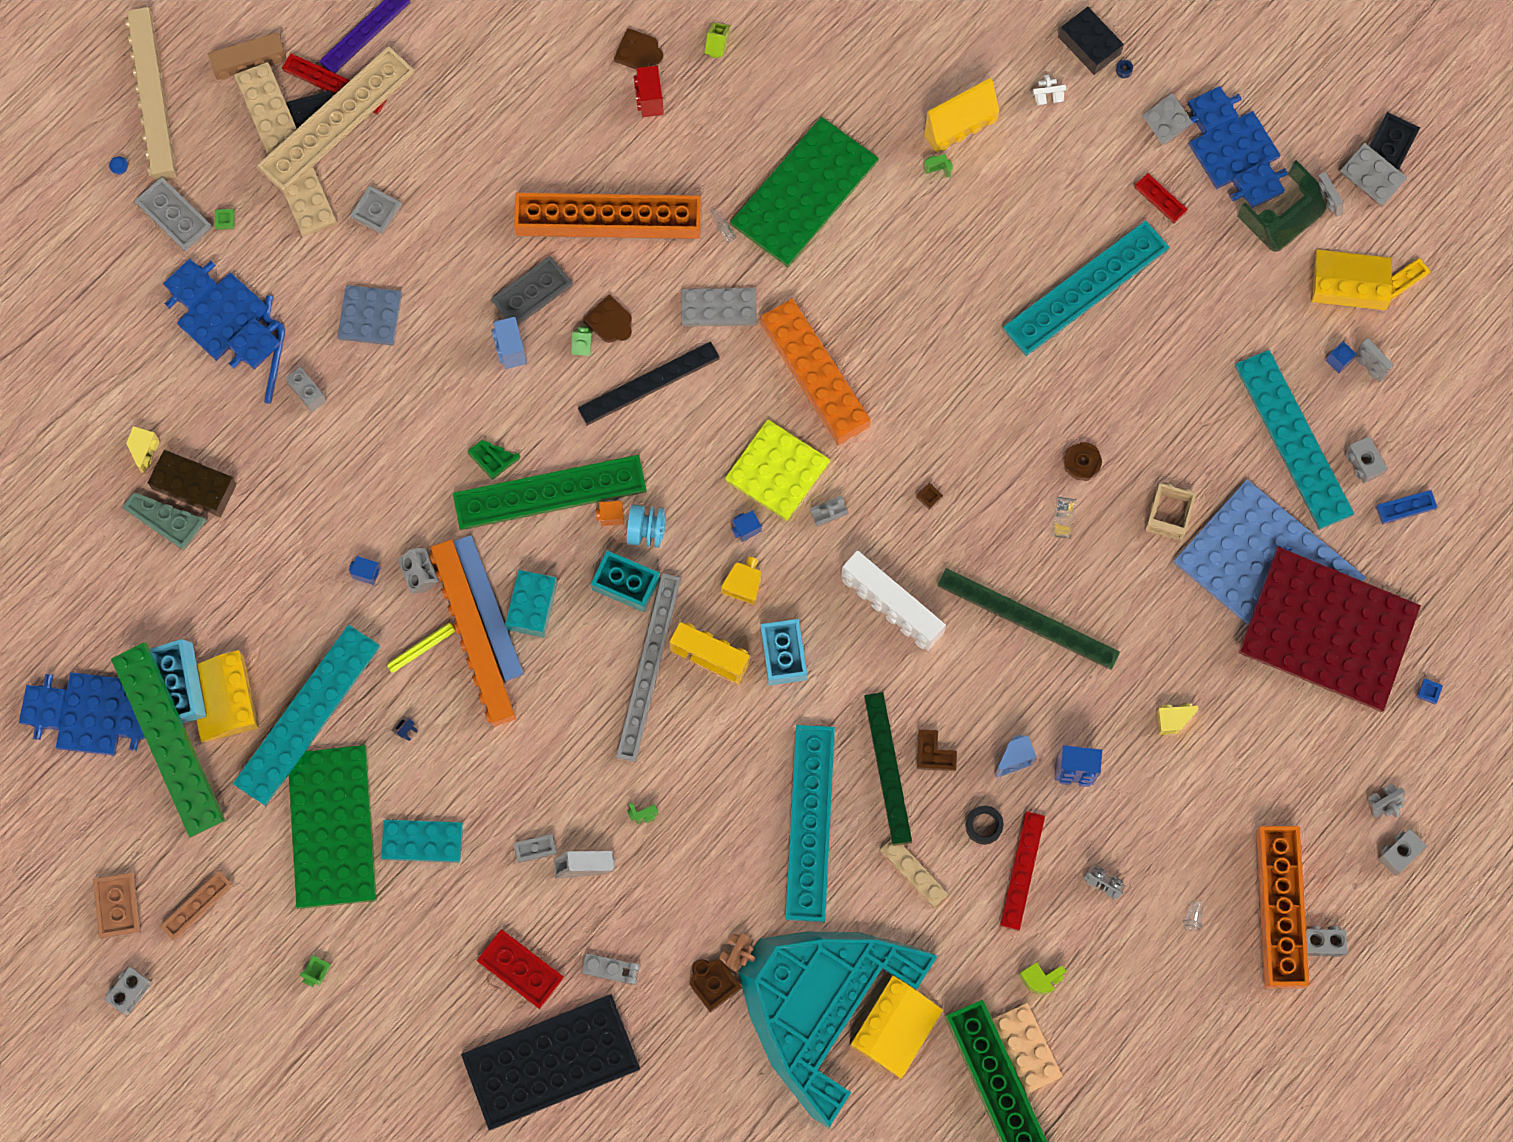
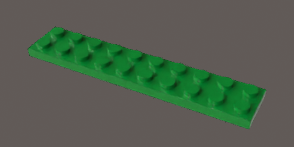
(549, 492)
(167, 739)

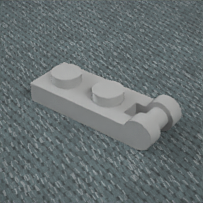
(610, 969)

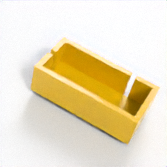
(710, 652)

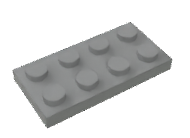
(173, 214)
(719, 307)

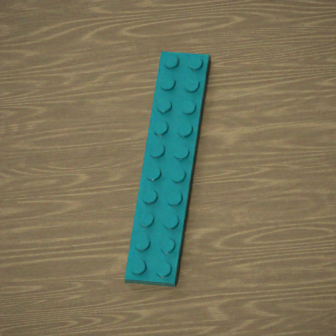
(1085, 288)
(1294, 440)
(306, 715)
(810, 824)

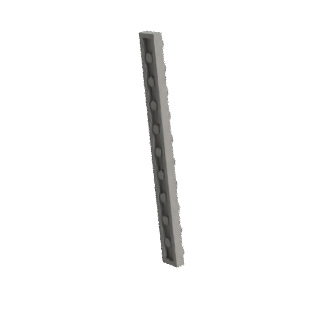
(648, 668)

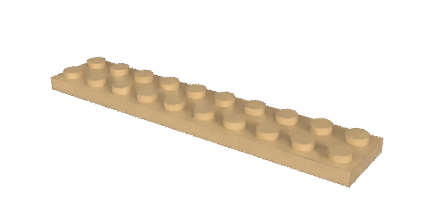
(335, 119)
(275, 126)

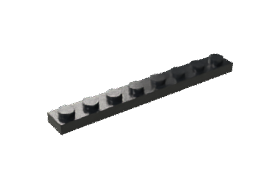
(648, 383)

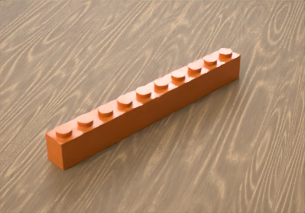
(473, 633)

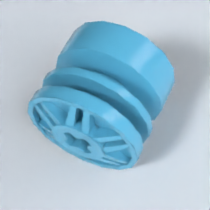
(645, 526)

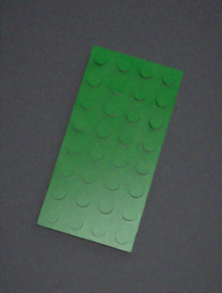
(804, 191)
(332, 828)

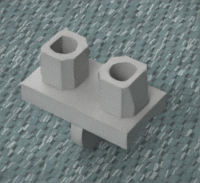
(829, 511)
(1390, 804)

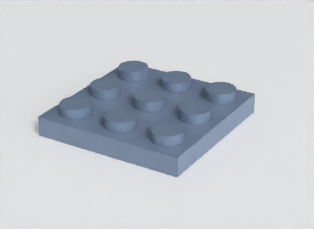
(369, 315)

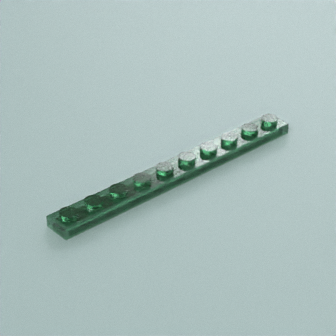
(1028, 619)

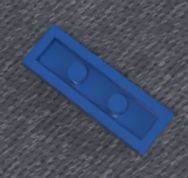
(1406, 507)

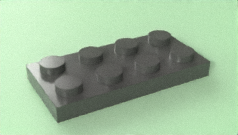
(532, 291)

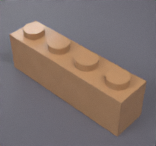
(246, 56)

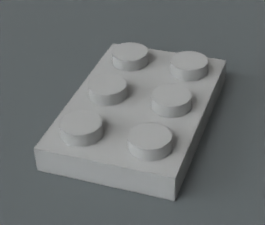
(1373, 174)

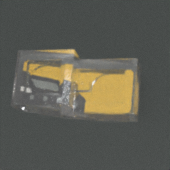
(1064, 517)

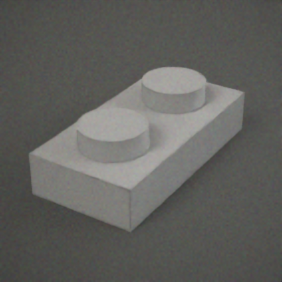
(535, 848)

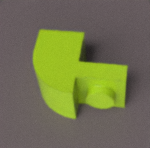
(1038, 982)

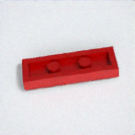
(1161, 198)

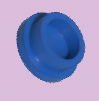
(118, 165)

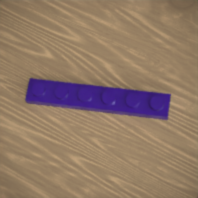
(362, 34)

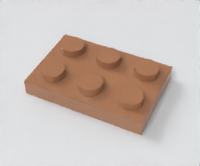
(116, 905)

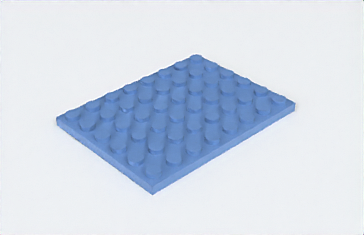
(1239, 545)

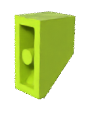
(717, 40)

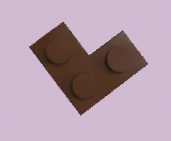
(929, 757)

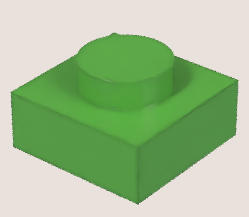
(224, 219)

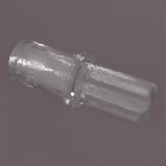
(722, 225)

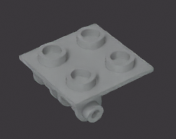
(1098, 874)

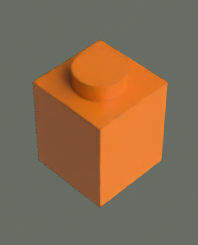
(610, 513)

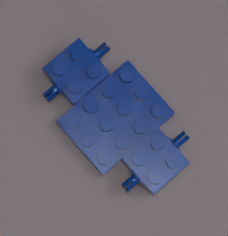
(1235, 148)
(222, 315)
(87, 714)

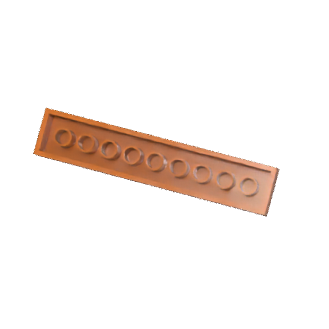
(607, 215)

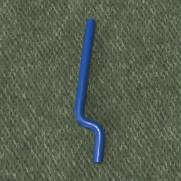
(277, 353)

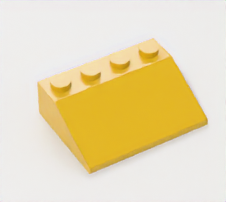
(962, 116)
(1352, 280)
(225, 697)
(896, 1027)

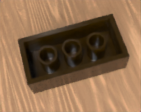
(192, 483)

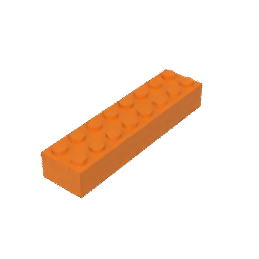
(815, 371)
(1282, 907)

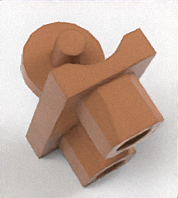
(740, 954)

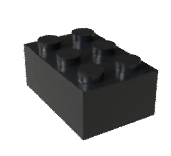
(1090, 40)

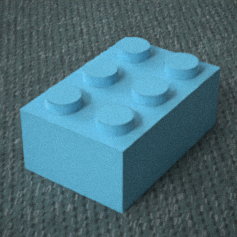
(783, 652)

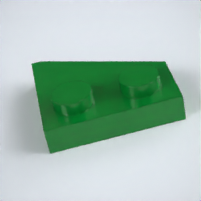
(492, 458)

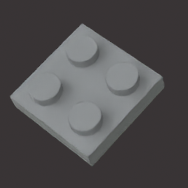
(1168, 119)
(1327, 189)
(375, 210)
(1374, 360)

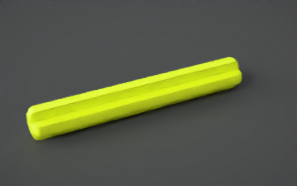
(420, 647)

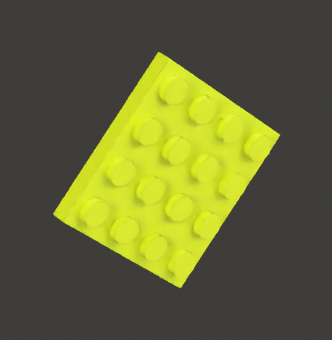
(777, 470)

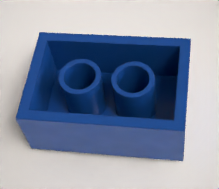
(1078, 765)

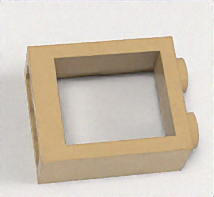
(1164, 528)

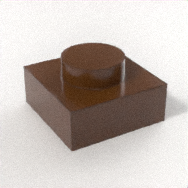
(929, 496)

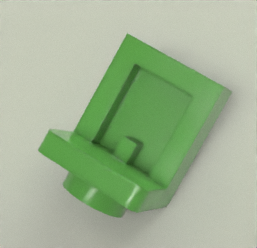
(937, 163)
(581, 341)
(648, 814)
(315, 971)

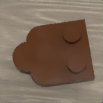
(638, 50)
(610, 321)
(713, 983)

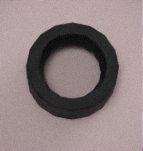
(984, 810)

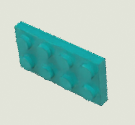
(422, 841)

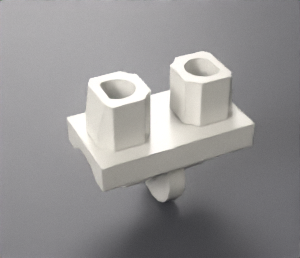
(1056, 91)

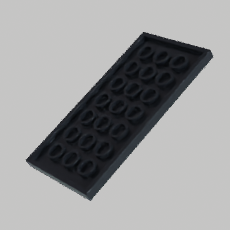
(550, 1062)

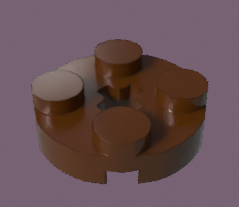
(1073, 466)

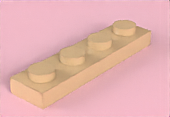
(914, 873)

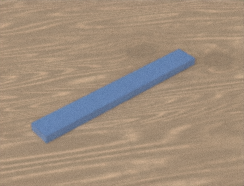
(488, 608)

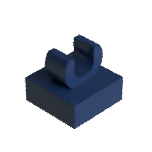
(403, 726)

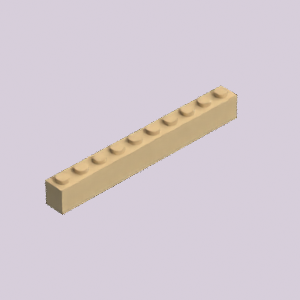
(152, 95)

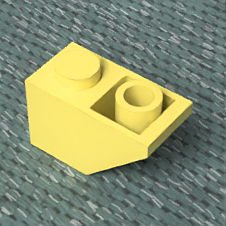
(141, 445)
(1173, 719)

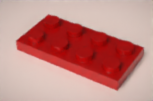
(520, 969)

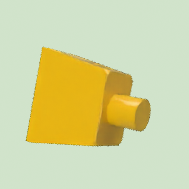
(743, 581)

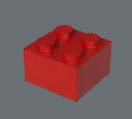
(648, 91)

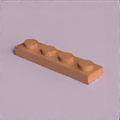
(196, 906)

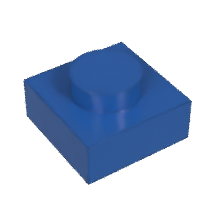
(1429, 691)

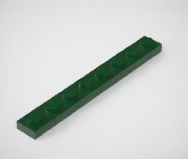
(888, 769)

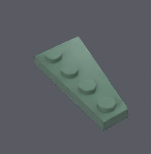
(173, 524)

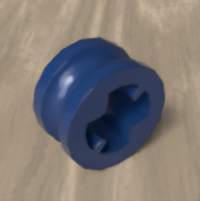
(1121, 64)

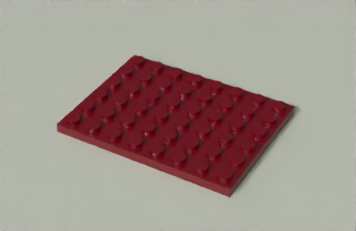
(1329, 629)

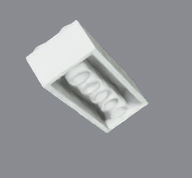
(892, 600)

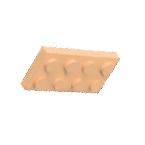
(1027, 1048)

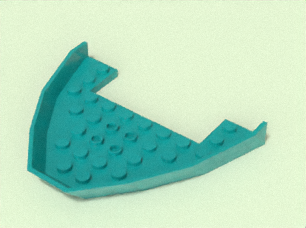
(804, 996)

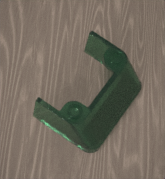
(1281, 230)

